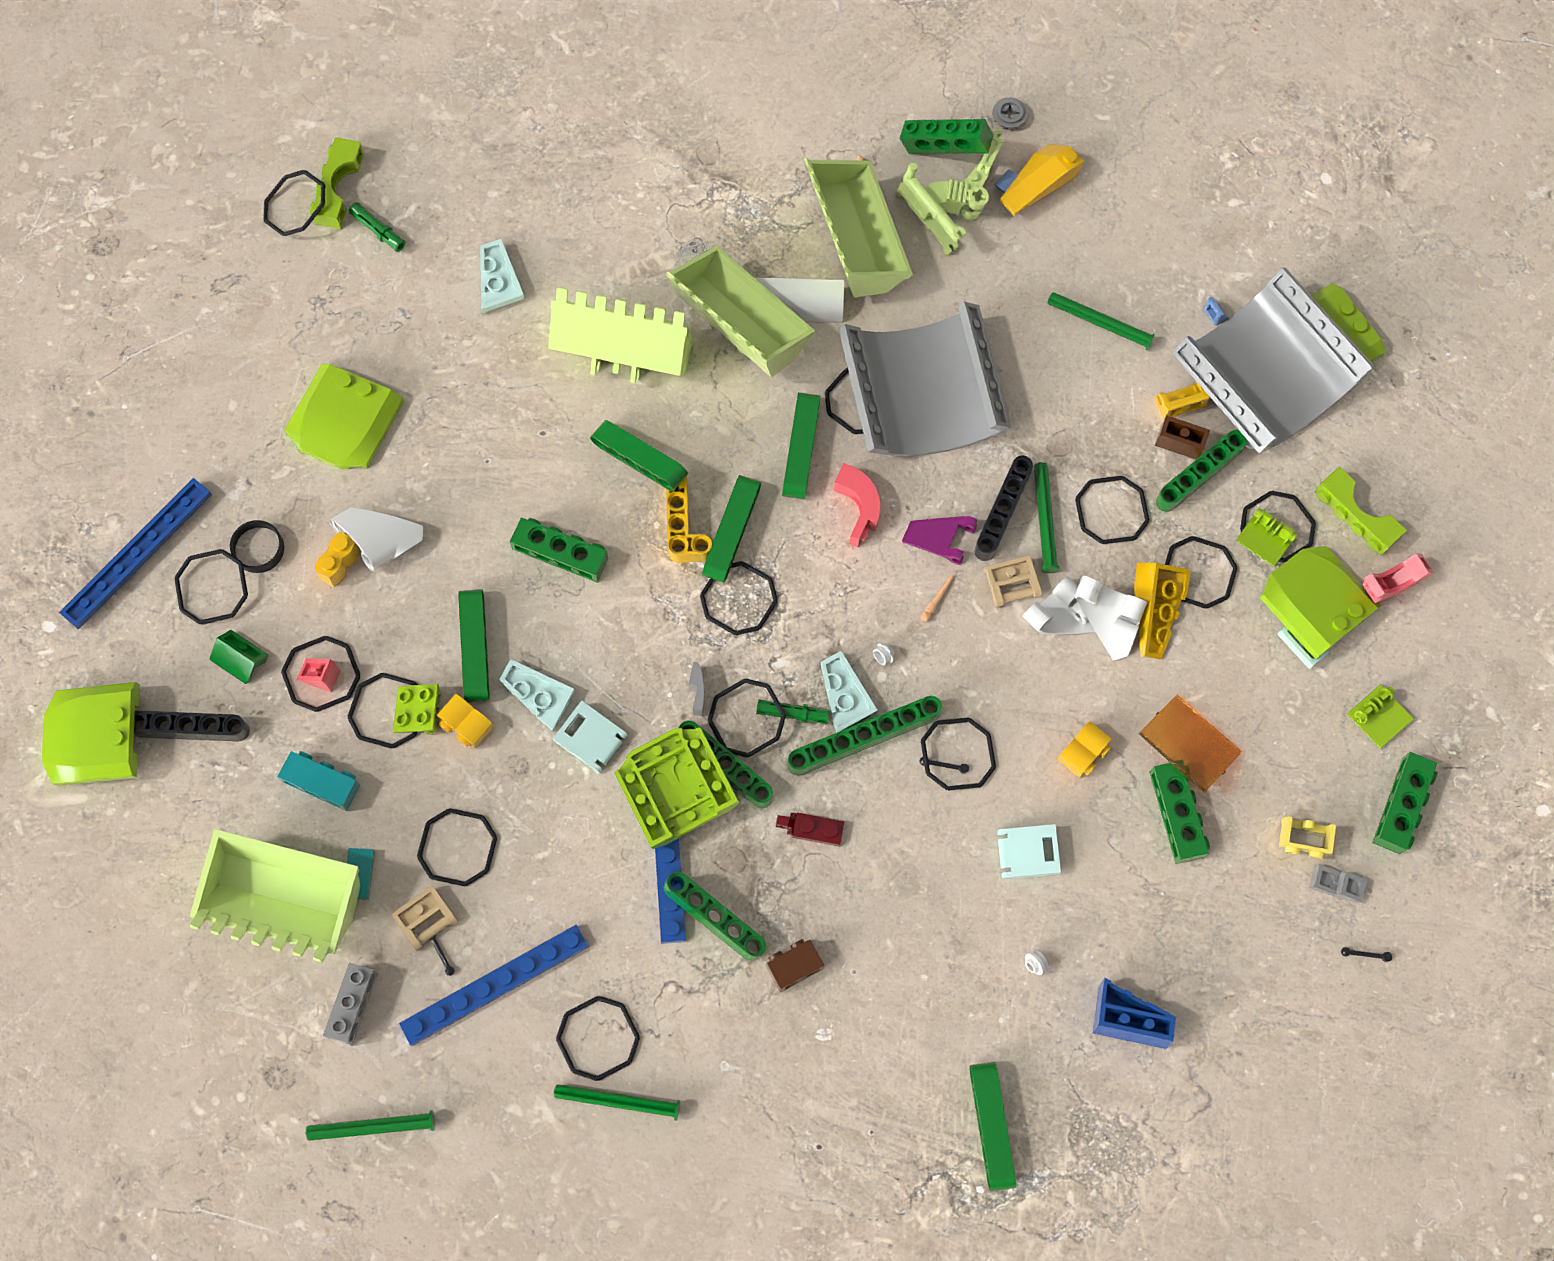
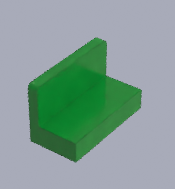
(237, 655)

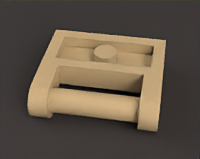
(1012, 573)
(419, 911)

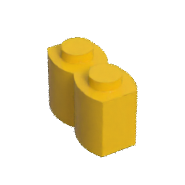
(333, 564)
(464, 721)
(1084, 749)

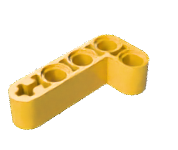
(682, 536)

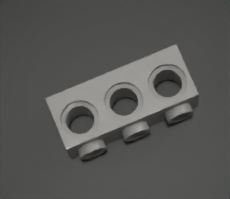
(350, 1004)

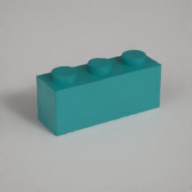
(319, 780)

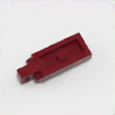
(812, 828)

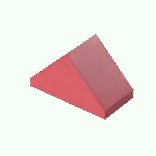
(319, 673)

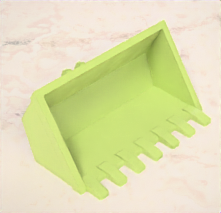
(275, 894)

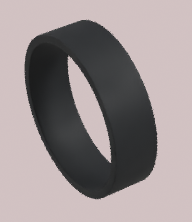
(257, 524)

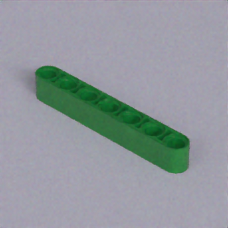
(871, 726)

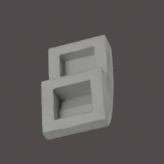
(697, 685)
(1338, 884)

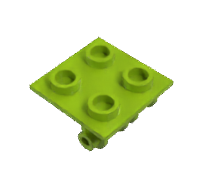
(1266, 537)
(416, 708)
(1380, 715)

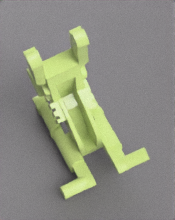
(951, 196)

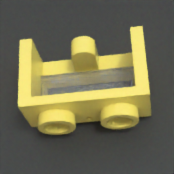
(1307, 837)

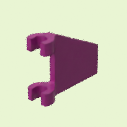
(937, 535)

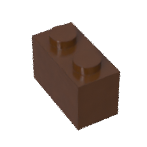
(1182, 437)
(794, 965)

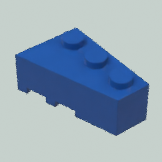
(1130, 1018)

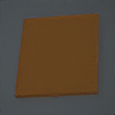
(1190, 743)

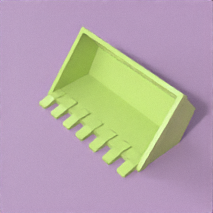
(859, 225)
(741, 309)
(619, 335)

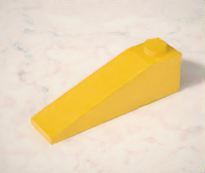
(1041, 176)
(1163, 590)

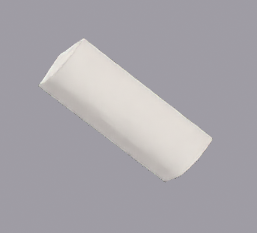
(809, 298)

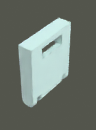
(593, 739)
(1025, 853)

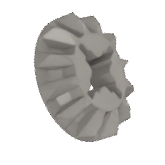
(1017, 109)

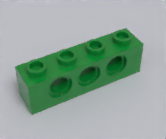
(946, 136)
(588, 568)
(1387, 833)
(1182, 849)

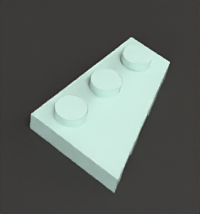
(498, 277)
(538, 692)
(845, 693)

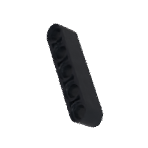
(1006, 498)
(198, 731)

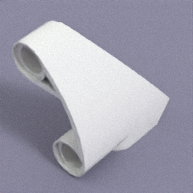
(377, 534)
(1059, 612)
(1111, 614)

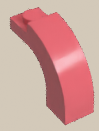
(863, 492)
(1397, 579)

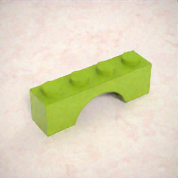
(343, 159)
(1376, 531)

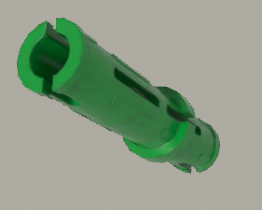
(383, 232)
(795, 712)

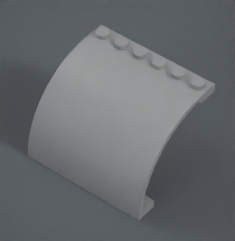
(1275, 363)
(926, 385)

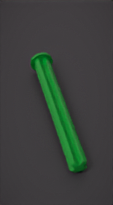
(1101, 320)
(1045, 519)
(617, 1100)
(371, 1126)

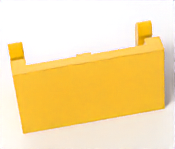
(1182, 400)

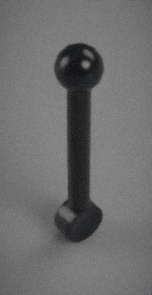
(963, 768)
(1386, 956)
(449, 969)

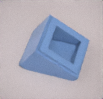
(1005, 181)
(1215, 311)

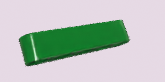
(801, 445)
(639, 455)
(1194, 477)
(731, 529)
(473, 645)
(737, 769)
(719, 928)
(992, 1126)

